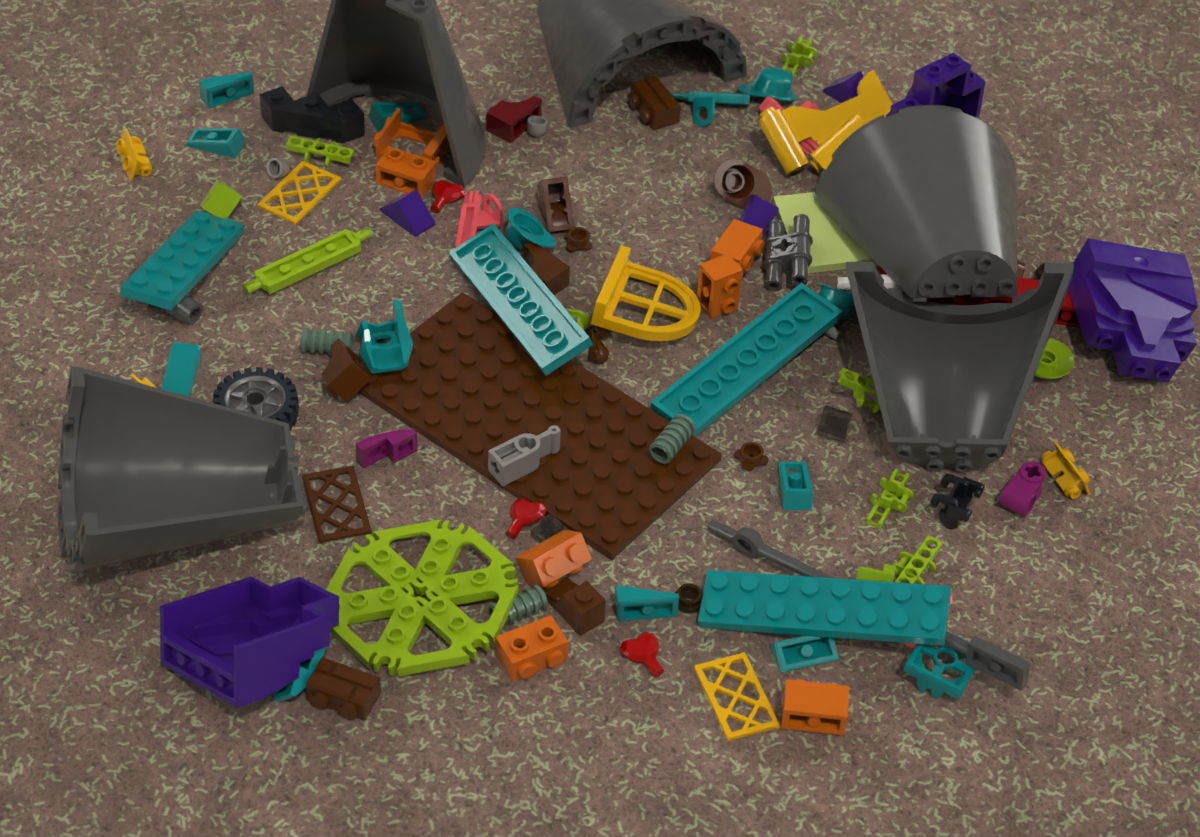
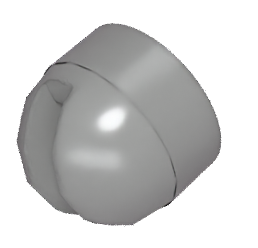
(537, 126)
(278, 167)

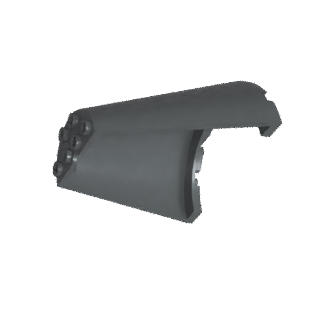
(595, 36)
(402, 50)
(929, 201)
(953, 372)
(165, 472)

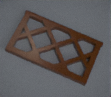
(343, 530)

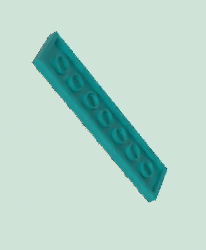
(520, 299)
(748, 358)
(825, 607)

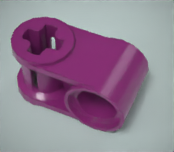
(1023, 489)

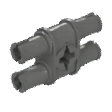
(787, 252)

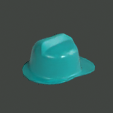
(771, 82)
(524, 228)
(839, 299)

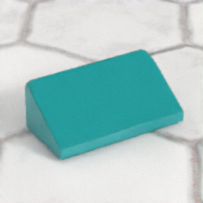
(804, 652)

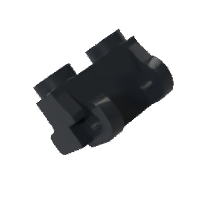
(958, 500)

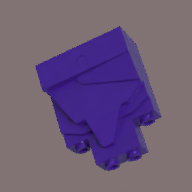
(946, 84)
(1135, 306)
(246, 635)

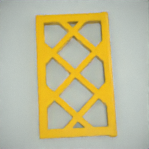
(317, 173)
(722, 713)

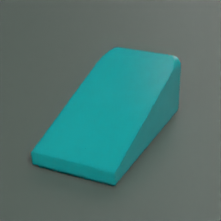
(225, 88)
(382, 110)
(218, 141)
(182, 368)
(795, 486)
(644, 604)

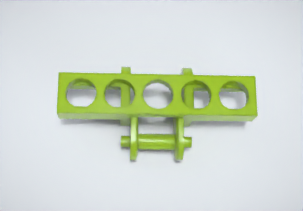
(804, 57)
(311, 147)
(856, 382)
(892, 502)
(917, 560)

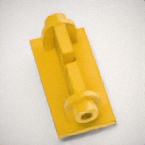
(133, 156)
(1060, 462)

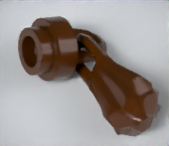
(598, 351)

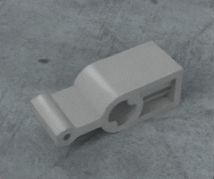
(522, 454)

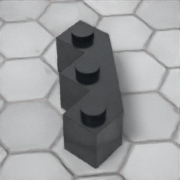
(312, 116)

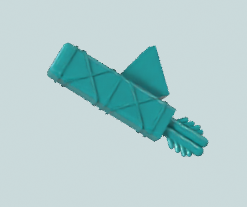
(708, 100)

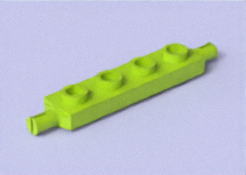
(307, 261)

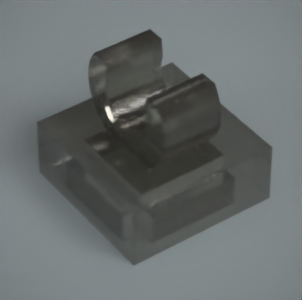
(834, 423)
(547, 528)

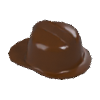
(738, 180)

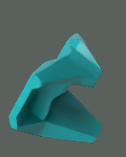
(389, 355)

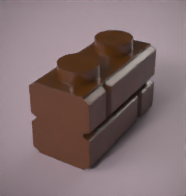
(654, 103)
(343, 689)

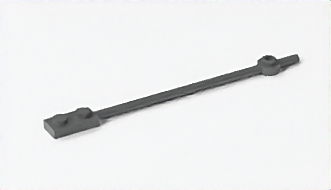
(980, 653)

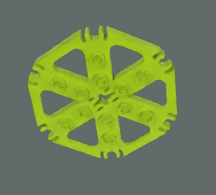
(439, 607)

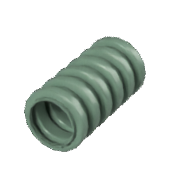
(322, 341)
(672, 438)
(526, 603)

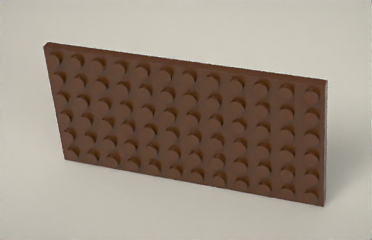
(478, 388)

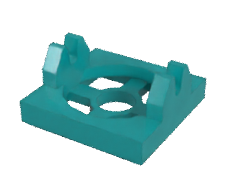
(933, 680)

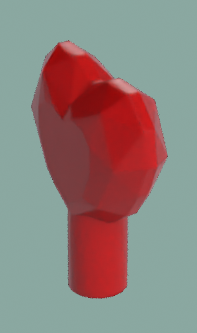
(445, 194)
(524, 514)
(643, 650)

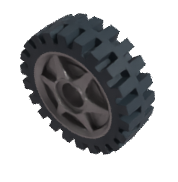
(260, 394)

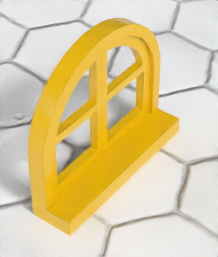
(613, 292)

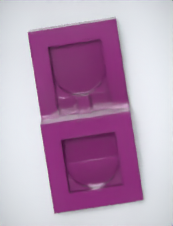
(390, 444)

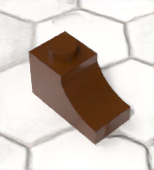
(556, 204)
(548, 268)
(345, 372)
(577, 604)

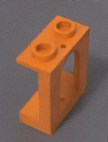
(436, 143)

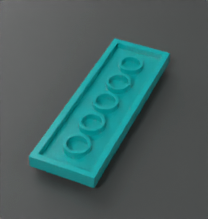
(183, 260)

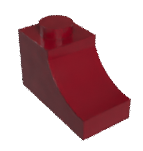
(510, 119)

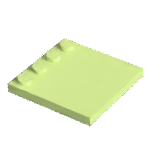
(831, 243)

